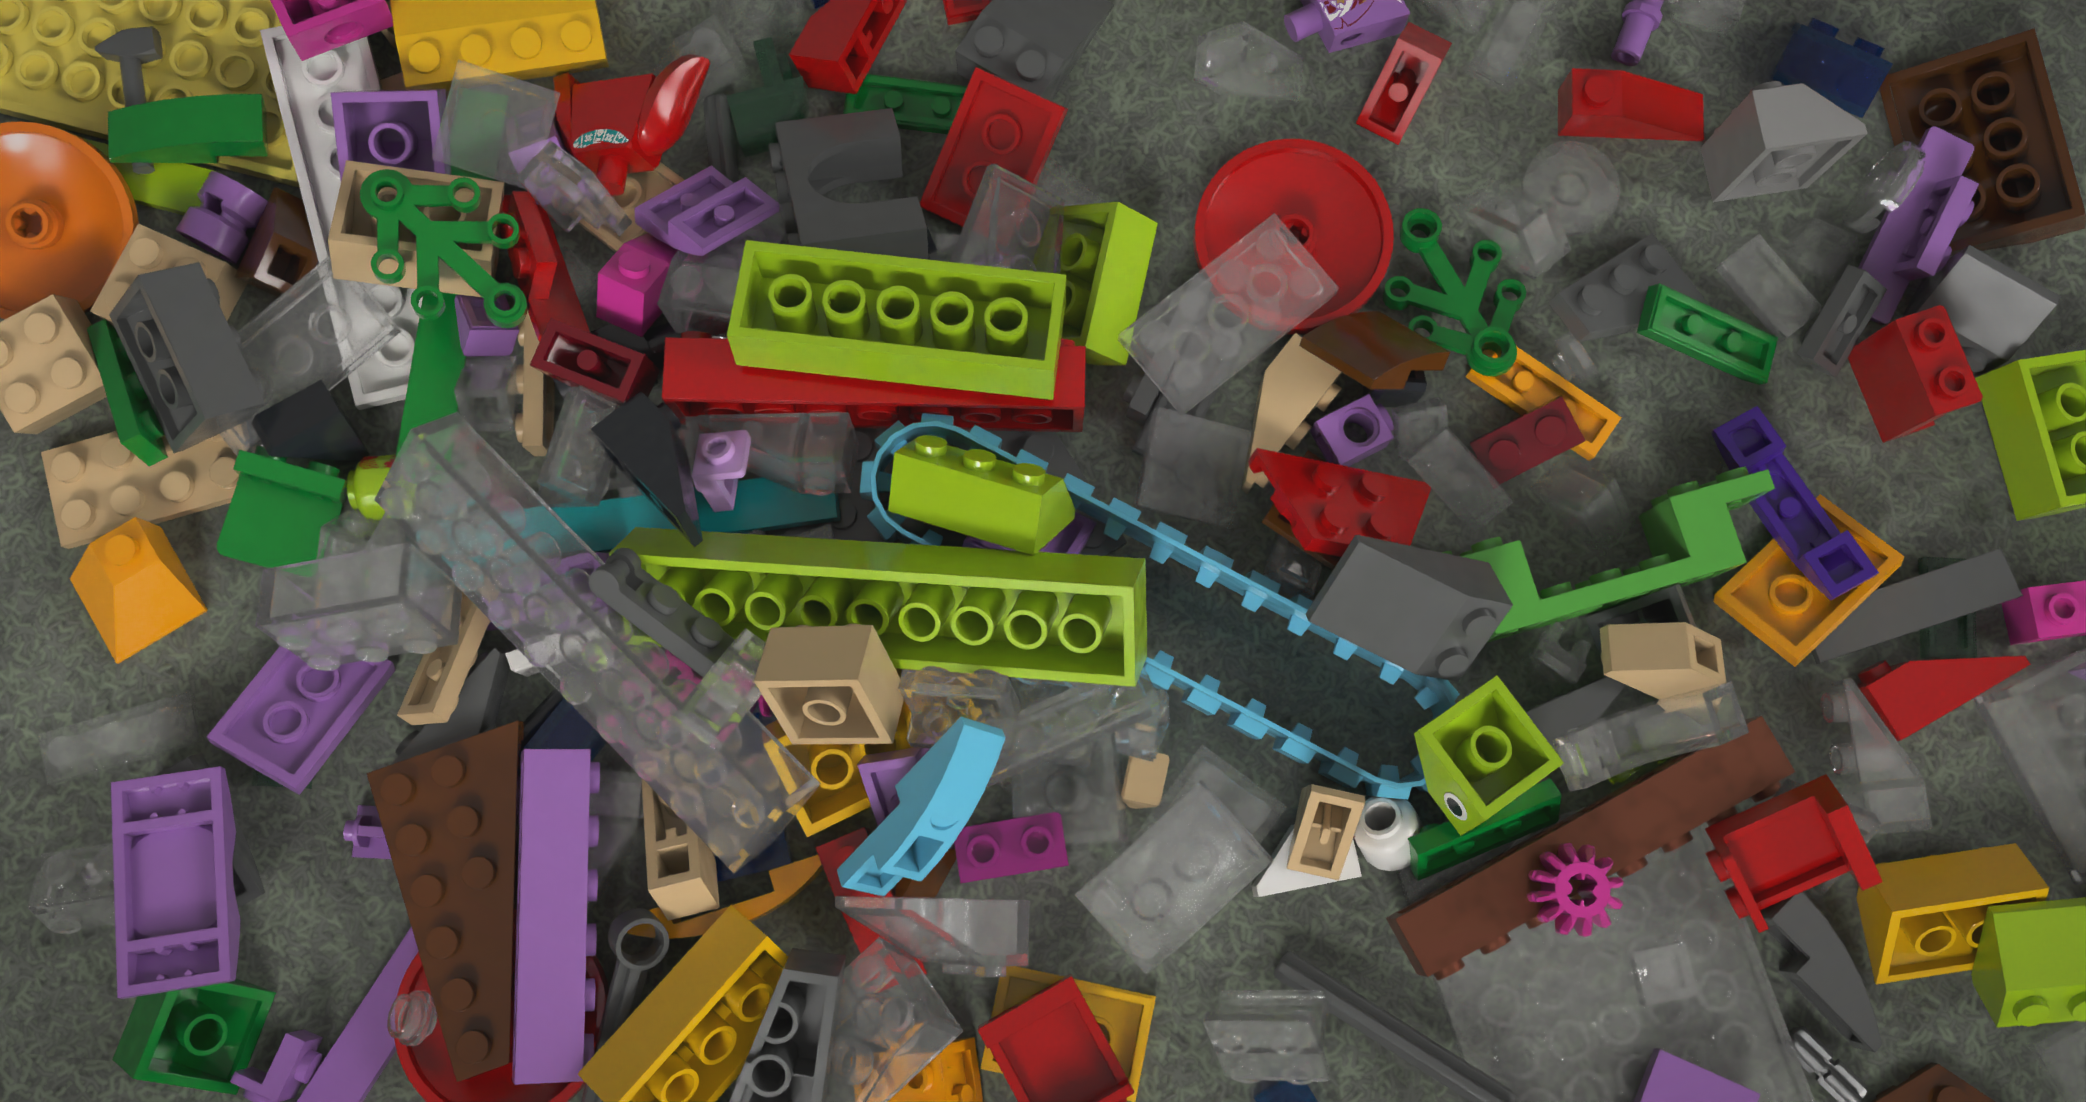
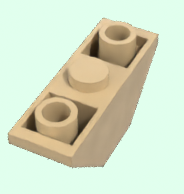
(1662, 657)

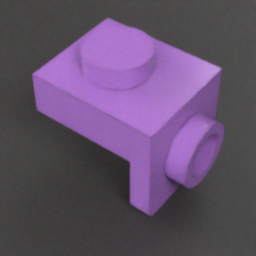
(292, 1065)

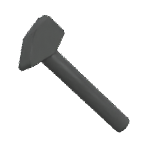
(132, 49)

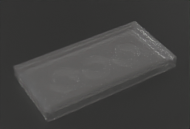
(310, 335)

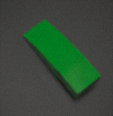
(189, 129)

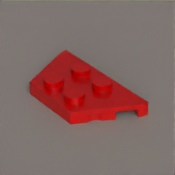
(1336, 501)

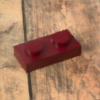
(1528, 440)

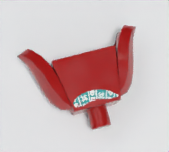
(629, 120)

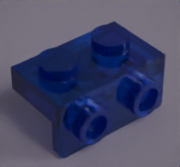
(1833, 68)

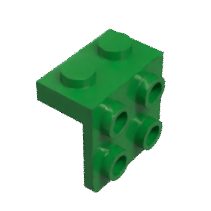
(279, 509)

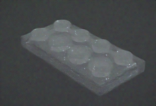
(1228, 314)

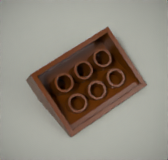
(2006, 109)

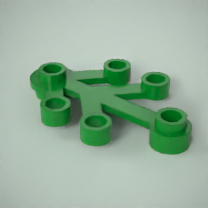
(438, 241)
(1456, 300)

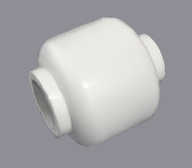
(1385, 832)

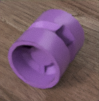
(222, 217)

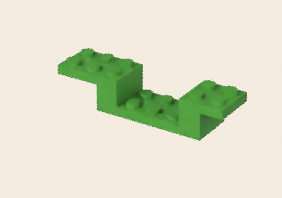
(1685, 532)

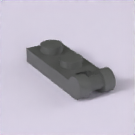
(659, 611)

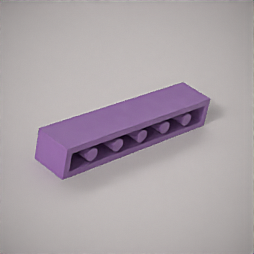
(553, 916)

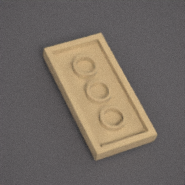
(104, 484)

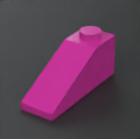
(633, 283)

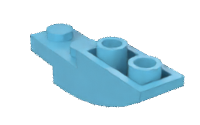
(932, 810)

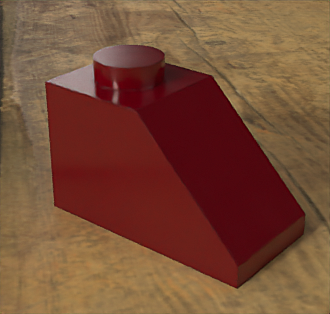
(593, 363)

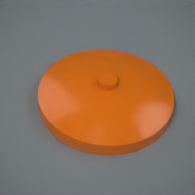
(60, 216)

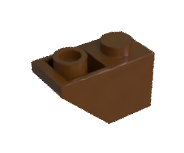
(280, 246)

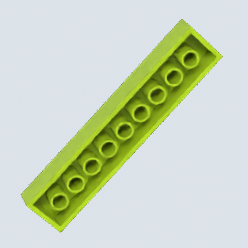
(927, 602)

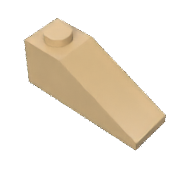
(677, 861)

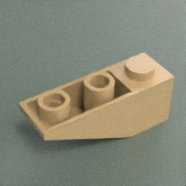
(1286, 396)

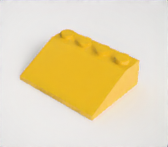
(501, 35)

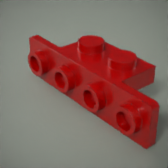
(540, 266)

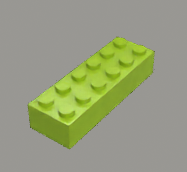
(898, 319)

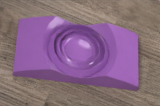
(174, 882)

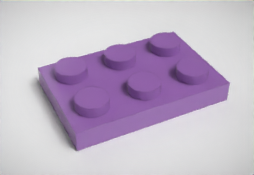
(297, 715)

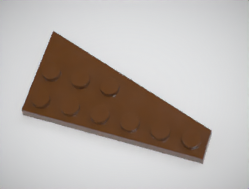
(456, 861)

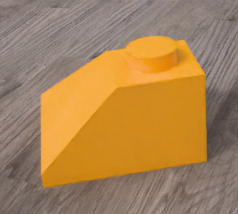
(135, 587)

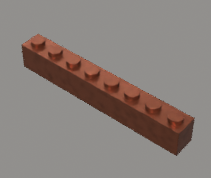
(1623, 825)

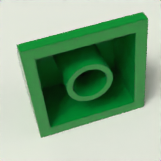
(194, 1035)

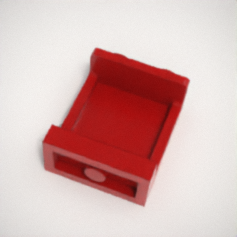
(1913, 373)
(1788, 848)
(1055, 1049)

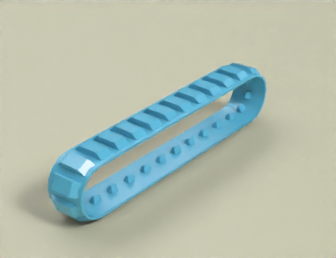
(1210, 567)

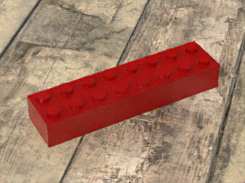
(705, 380)

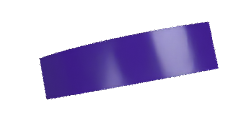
(1790, 511)

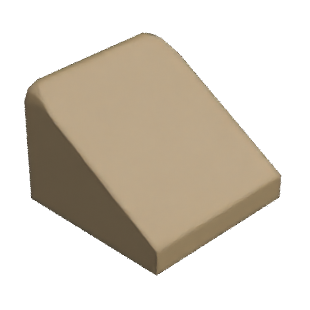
(1145, 781)

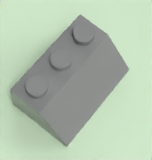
(1777, 142)

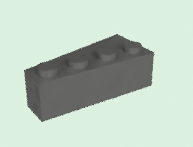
(796, 1034)

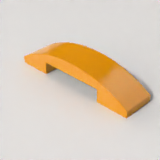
(786, 881)

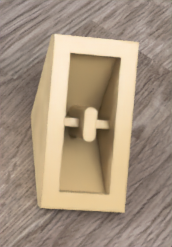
(1324, 830)

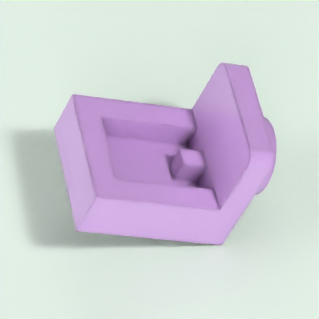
(719, 464)

